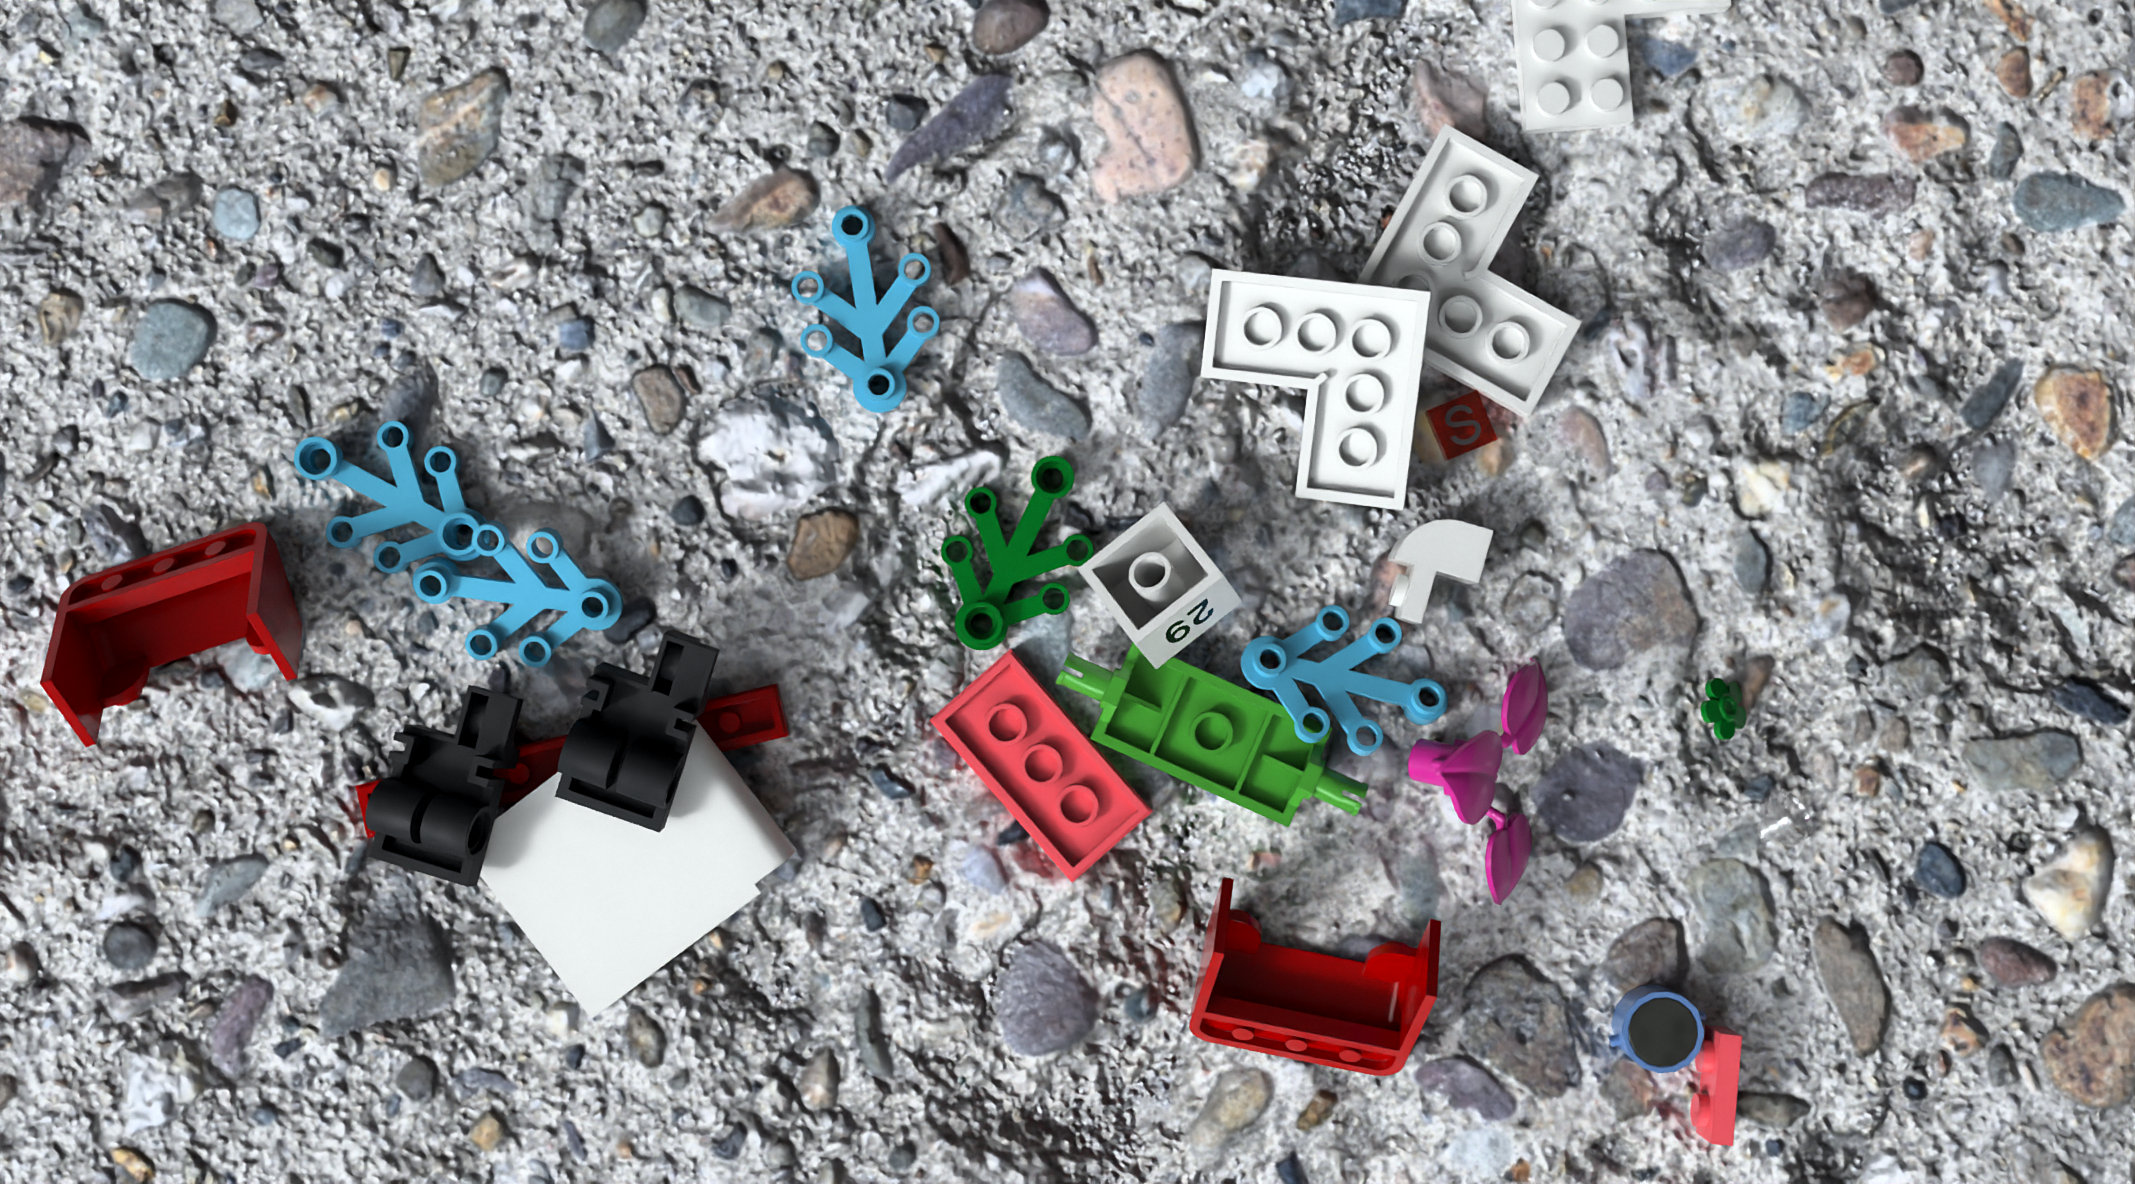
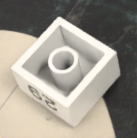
(1160, 585)

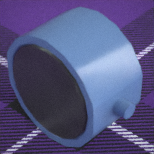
(1657, 1028)

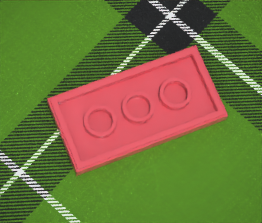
(1041, 765)

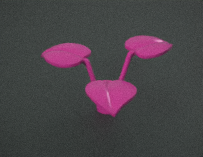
(1470, 771)

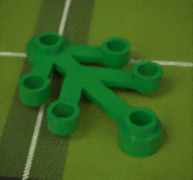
(1011, 562)

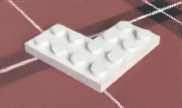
(1577, 59)
(1443, 243)
(1355, 355)

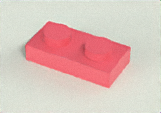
(1715, 1104)

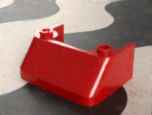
(165, 609)
(1312, 1002)

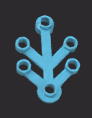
(869, 319)
(402, 503)
(527, 593)
(1335, 679)

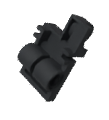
(632, 734)
(442, 790)

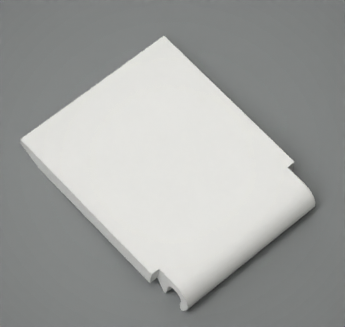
(624, 900)

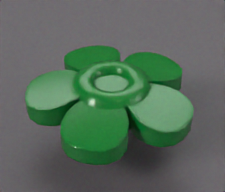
(1723, 708)

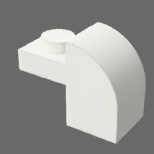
(1435, 548)

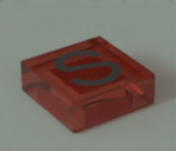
(1461, 425)

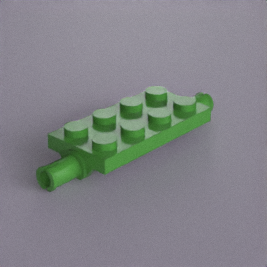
(1210, 735)

